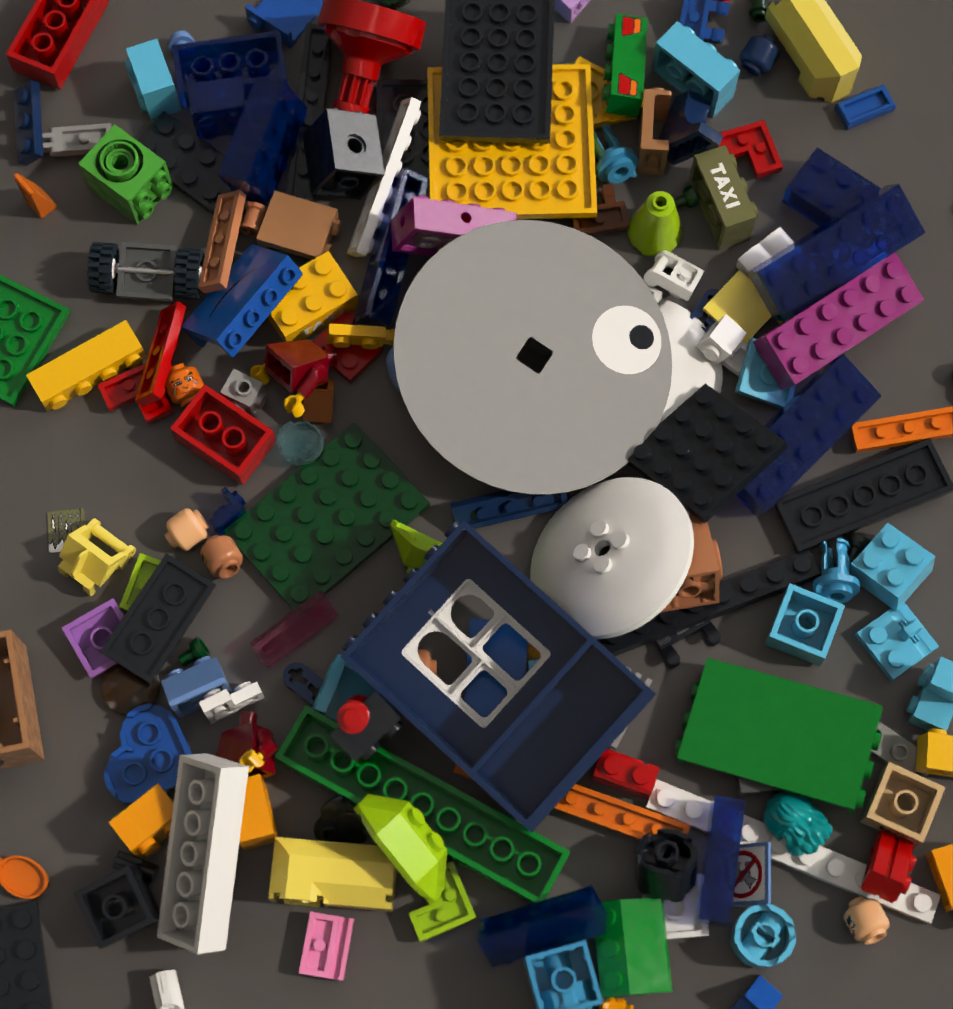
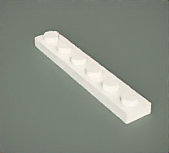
(381, 192)

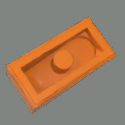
(35, 196)

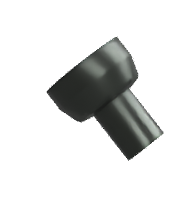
(857, 544)

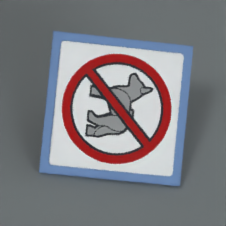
(753, 875)

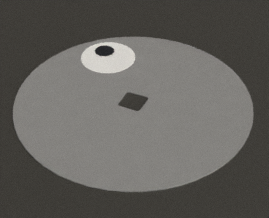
(489, 410)

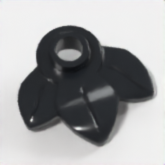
(345, 825)

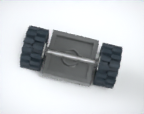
(145, 271)

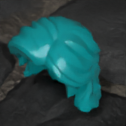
(797, 821)

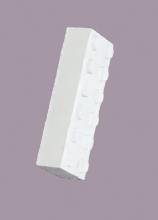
(202, 852)

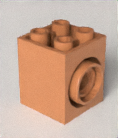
(705, 571)

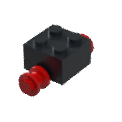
(363, 723)

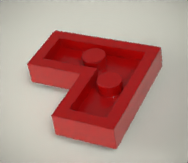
(755, 143)
(123, 390)

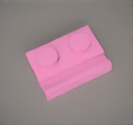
(326, 946)

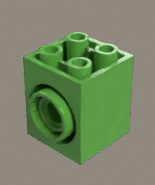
(126, 174)

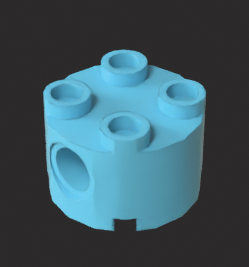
(763, 936)

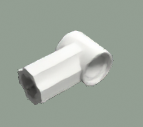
(166, 990)

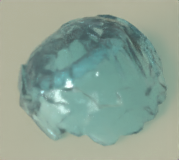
(300, 442)

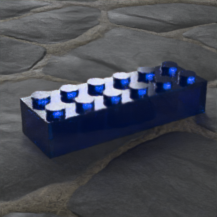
(836, 252)
(810, 427)

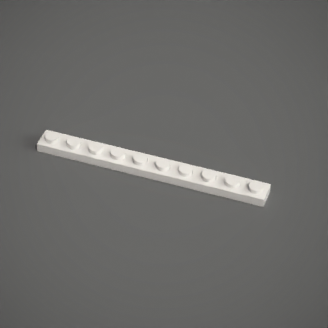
(822, 865)

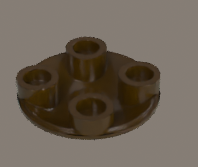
(126, 691)

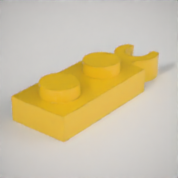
(368, 336)

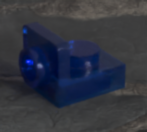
(226, 515)

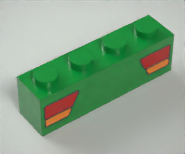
(625, 66)

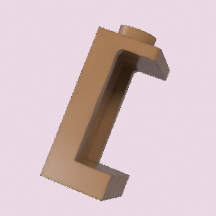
(651, 152)
(298, 226)

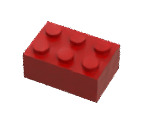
(223, 435)

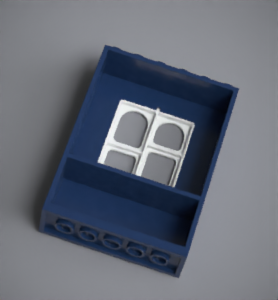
(549, 721)

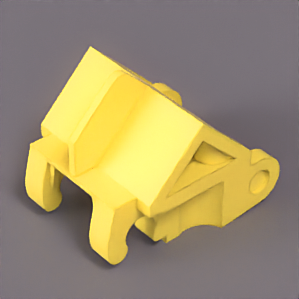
(88, 562)

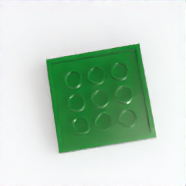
(26, 334)

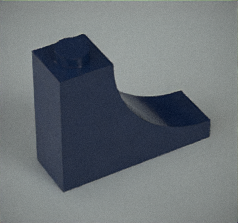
(688, 129)

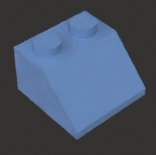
(188, 687)

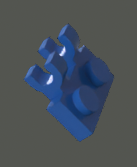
(696, 14)

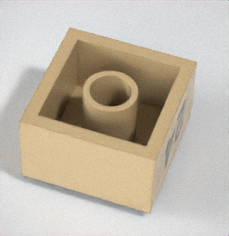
(902, 803)

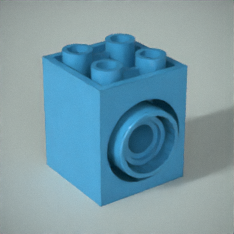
(563, 978)

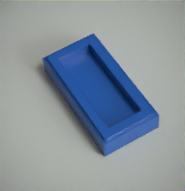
(865, 107)

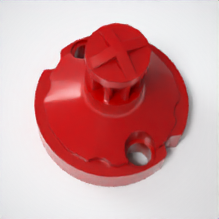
(368, 39)

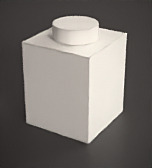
(721, 339)

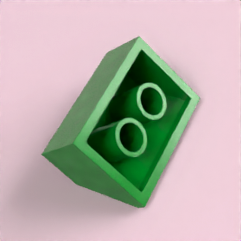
(633, 949)

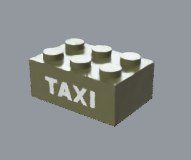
(723, 197)

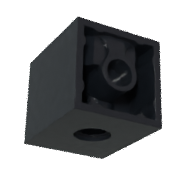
(343, 154)

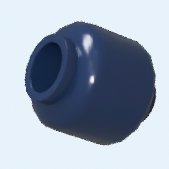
(759, 55)

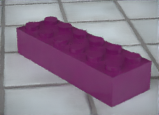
(838, 321)

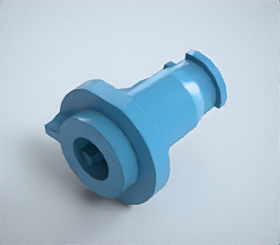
(616, 162)
(837, 581)

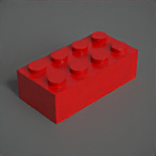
(54, 38)

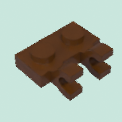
(610, 215)

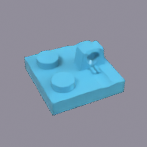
(758, 383)
(896, 641)

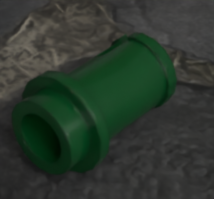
(758, 10)

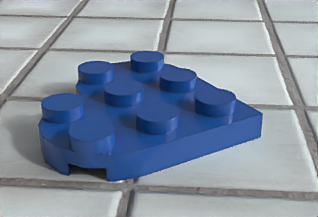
(148, 753)

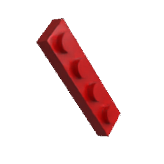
(160, 354)

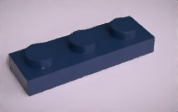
(28, 123)

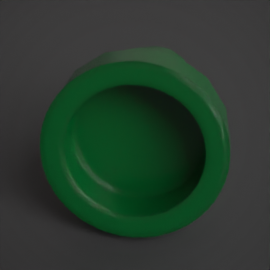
(687, 198)
(197, 650)

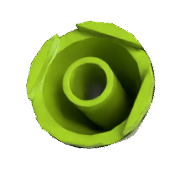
(655, 225)

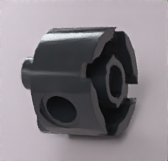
(666, 864)

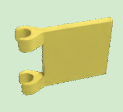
(741, 303)

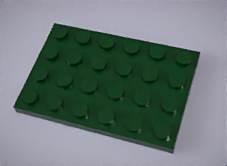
(326, 518)

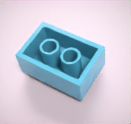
(695, 66)

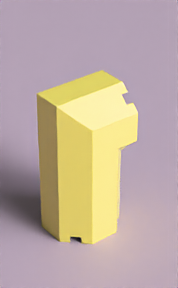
(817, 46)
(333, 873)

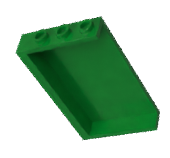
(781, 734)

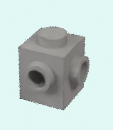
(244, 392)

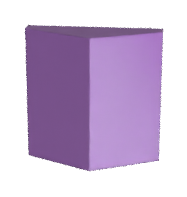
(90, 634)

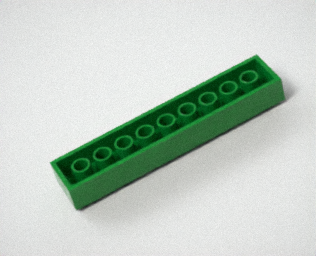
(471, 830)

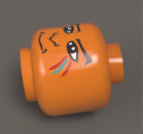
(183, 384)

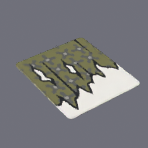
(61, 524)

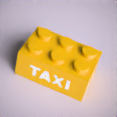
(314, 300)

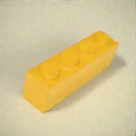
(86, 366)

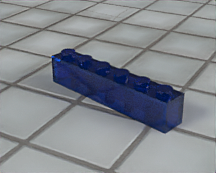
(386, 266)

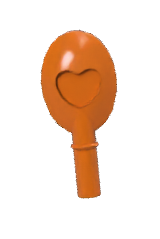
(23, 877)

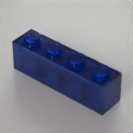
(720, 861)
(542, 926)

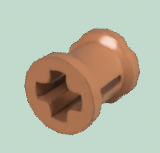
(252, 219)

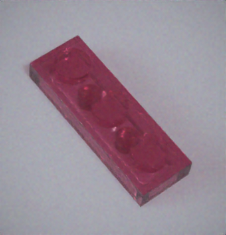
(294, 629)

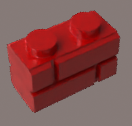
(625, 774)
(888, 867)

